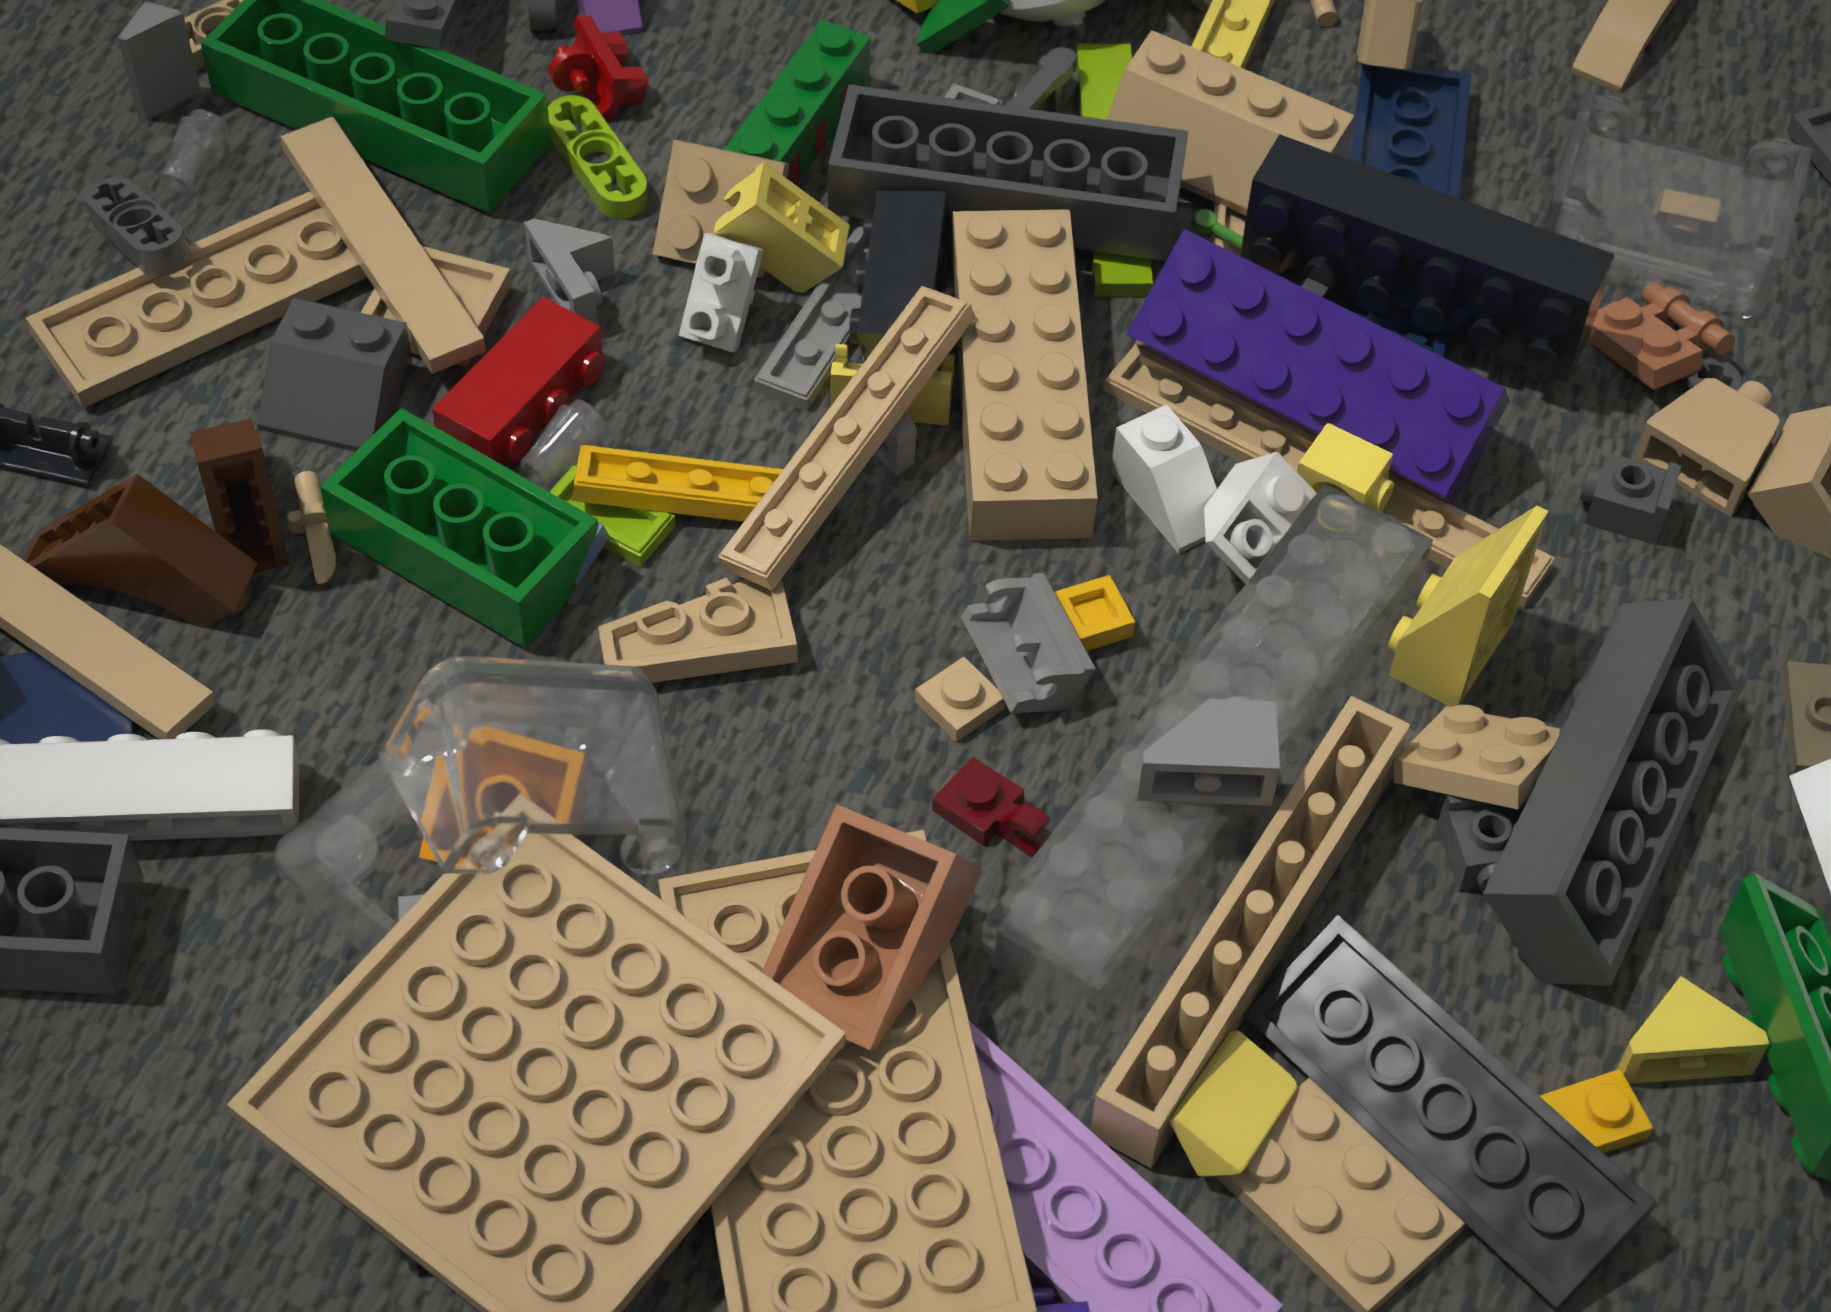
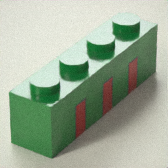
(806, 99)

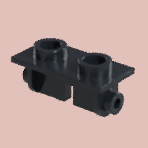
(50, 446)

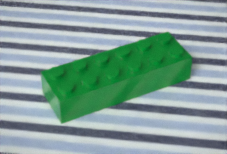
(392, 99)

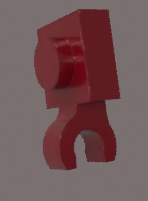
(990, 804)

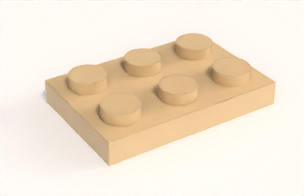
(1343, 1201)

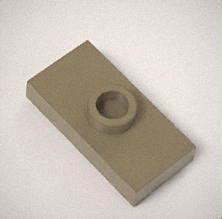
(1807, 713)

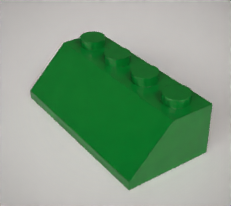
(460, 525)
(1784, 969)

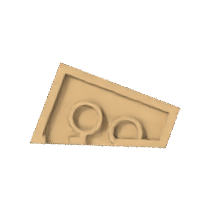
(714, 634)

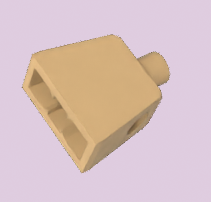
(1715, 437)

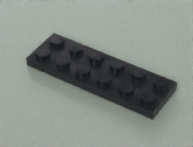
(1451, 1112)

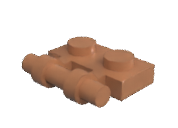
(1646, 343)

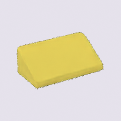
(1231, 1107)

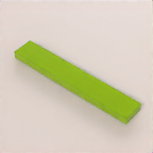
(1098, 79)

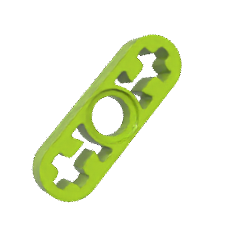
(597, 137)

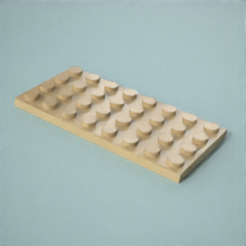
(888, 1164)

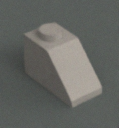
(1216, 756)

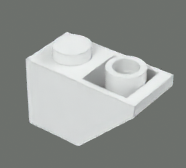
(1254, 511)

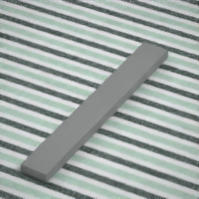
(807, 349)

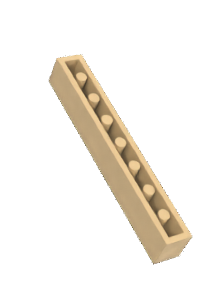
(1248, 930)

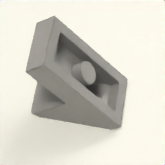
(570, 264)

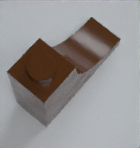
(240, 491)
(147, 548)

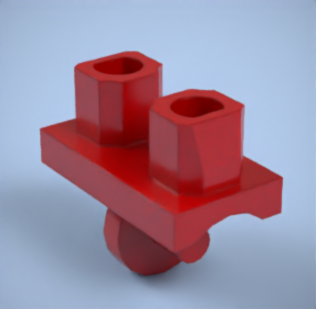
(597, 69)

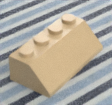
(1228, 115)

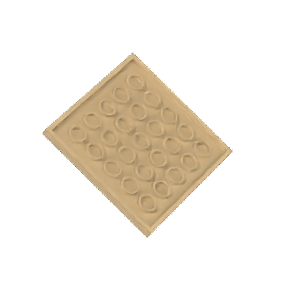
(539, 1080)

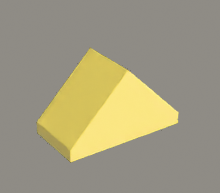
(1692, 1039)

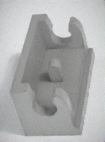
(1029, 645)

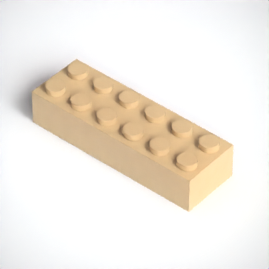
(1022, 377)

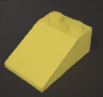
(1466, 612)

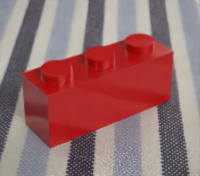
(522, 382)

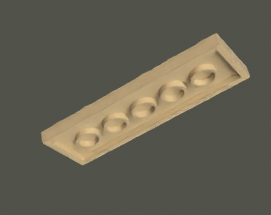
(227, 288)

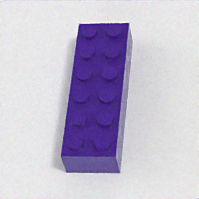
(1318, 364)

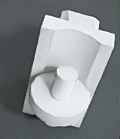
(721, 292)

